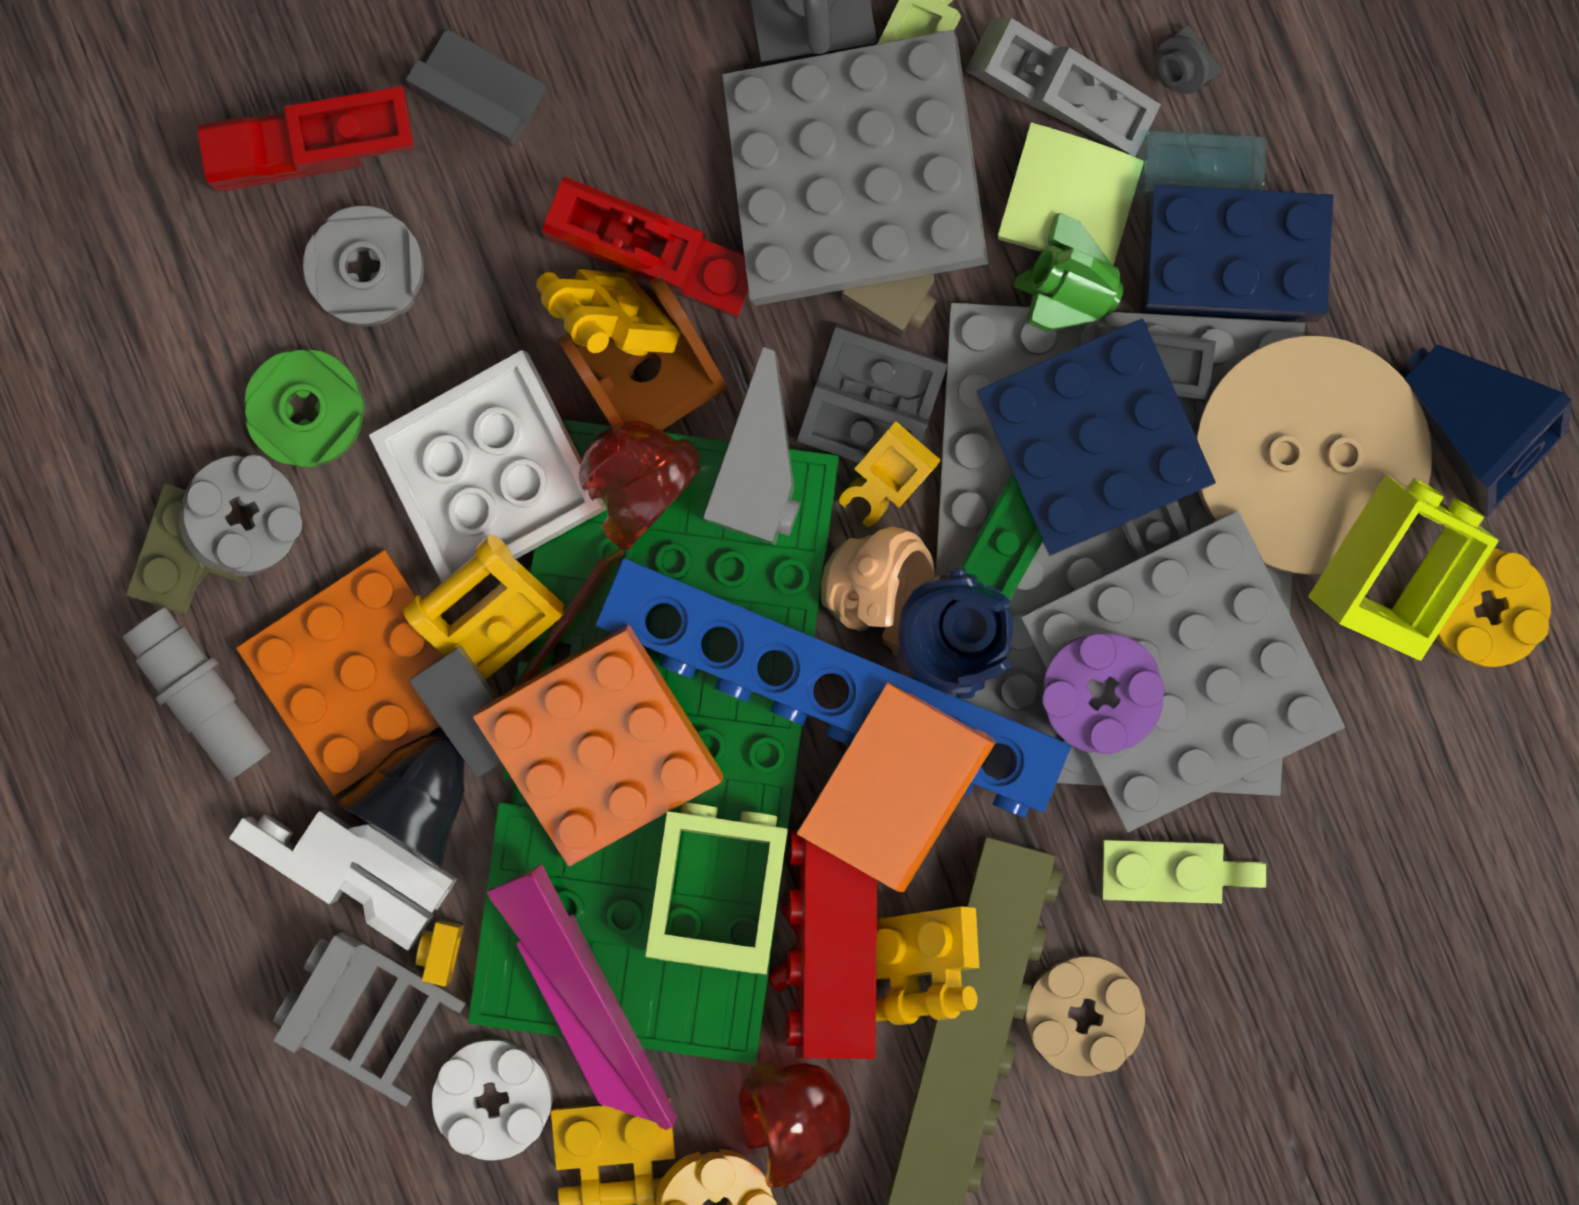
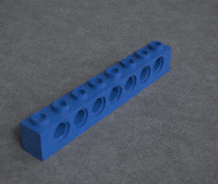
(637, 590)

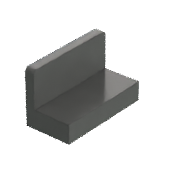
(478, 87)

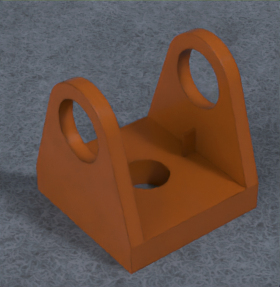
(682, 385)

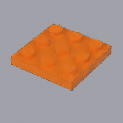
(345, 670)
(598, 745)

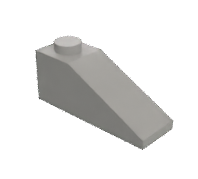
(756, 473)

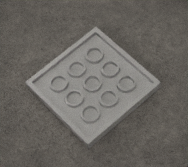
(854, 168)
(1228, 662)

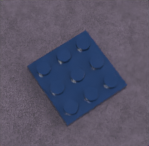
(1096, 437)

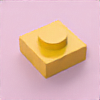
(439, 952)

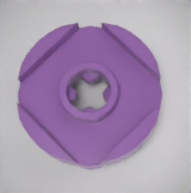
(1138, 687)

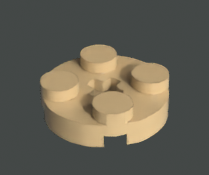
(1103, 1045)

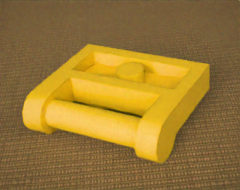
(499, 622)

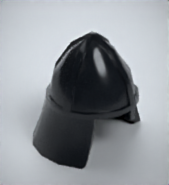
(413, 795)

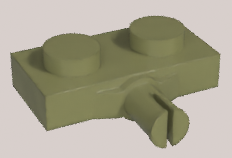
(166, 568)

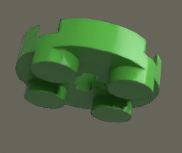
(270, 411)

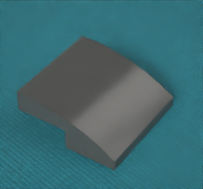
(866, 389)

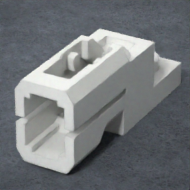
(330, 862)

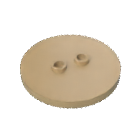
(1304, 443)

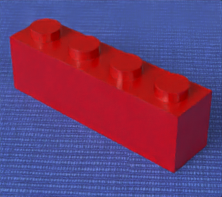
(833, 955)

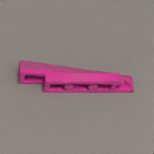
(581, 998)

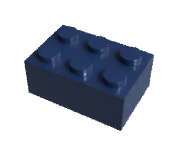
(1237, 253)

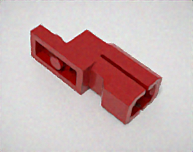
(305, 139)
(647, 246)

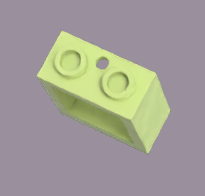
(703, 820)

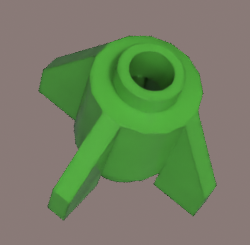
(1070, 282)

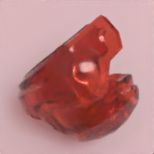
(637, 476)
(794, 1113)

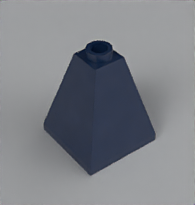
(1486, 420)

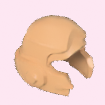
(873, 578)

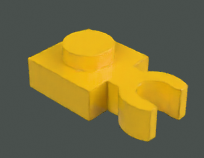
(890, 472)

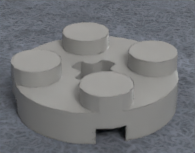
(339, 243)
(252, 484)

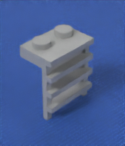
(337, 982)

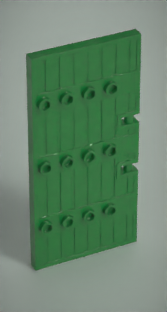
(715, 877)

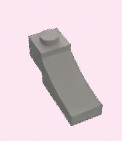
(1062, 85)

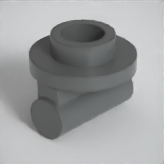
(1186, 62)

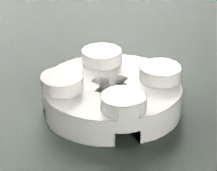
(471, 1127)

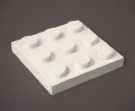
(486, 465)

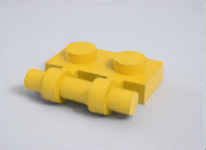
(607, 306)
(923, 945)
(602, 1137)

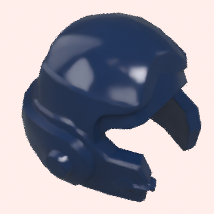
(956, 633)

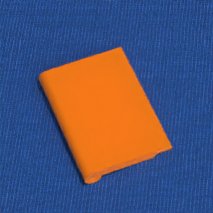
(896, 787)

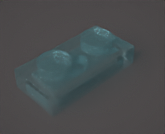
(1204, 161)

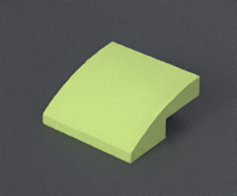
(1073, 179)

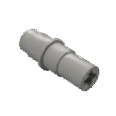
(195, 693)

